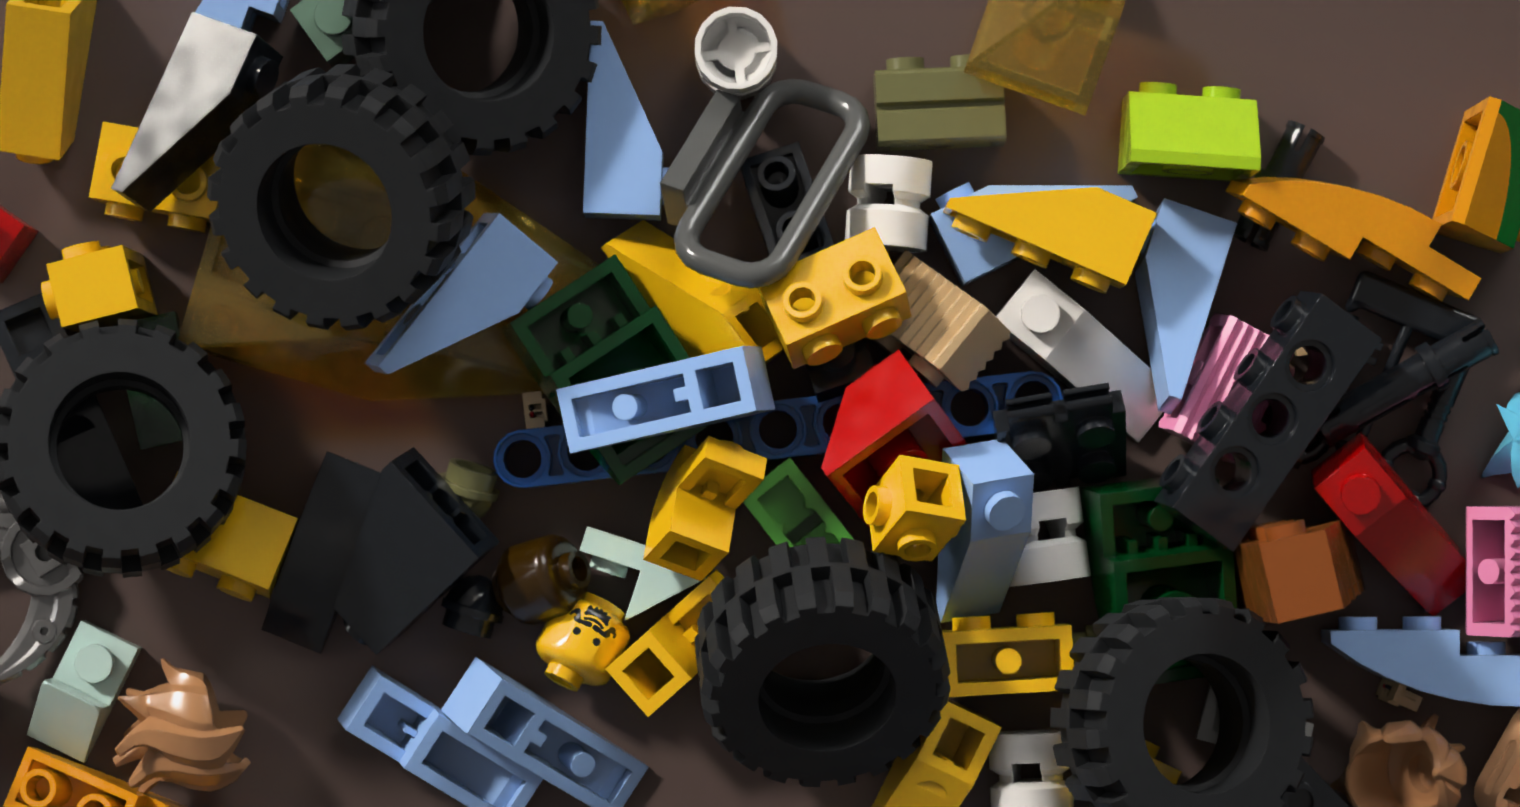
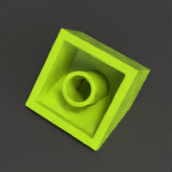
(1189, 134)

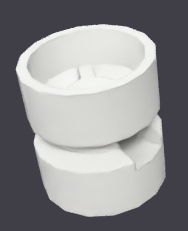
(736, 52)
(898, 225)
(1063, 554)
(1028, 747)

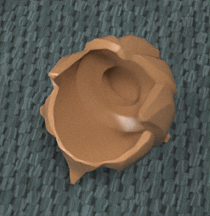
(181, 734)
(1403, 767)

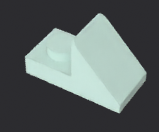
(616, 554)
(82, 691)

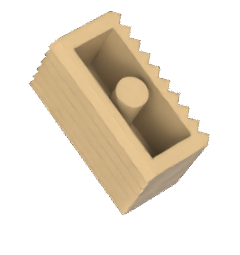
(948, 328)

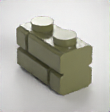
(936, 107)

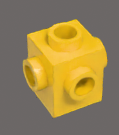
(915, 508)

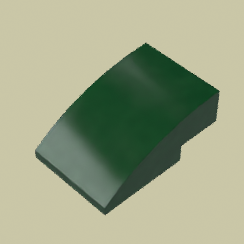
(596, 332)
(1149, 554)

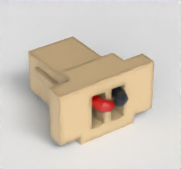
(535, 409)
(1396, 695)

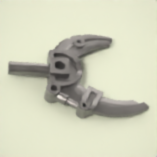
(52, 600)

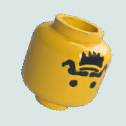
(583, 643)

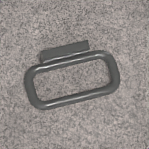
(715, 156)

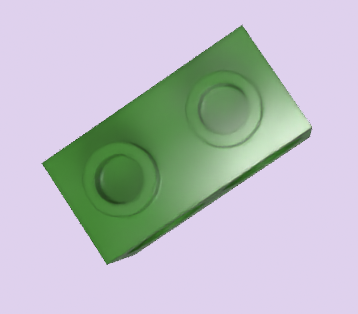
(793, 509)

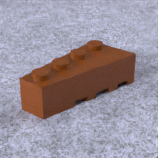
(1297, 569)

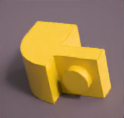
(698, 506)
(665, 654)

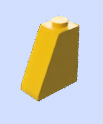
(43, 76)

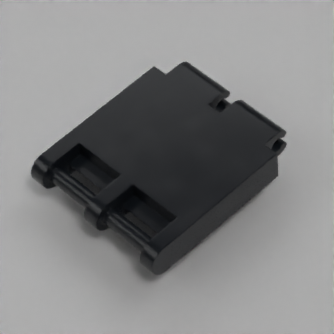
(1067, 436)

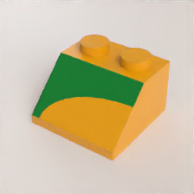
(1483, 179)

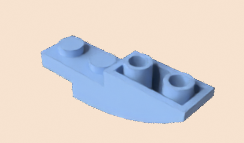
(1430, 659)

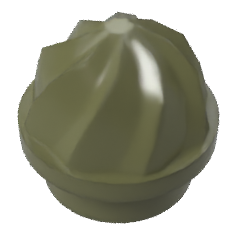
(472, 483)

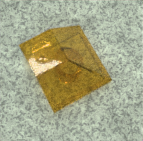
(1045, 47)

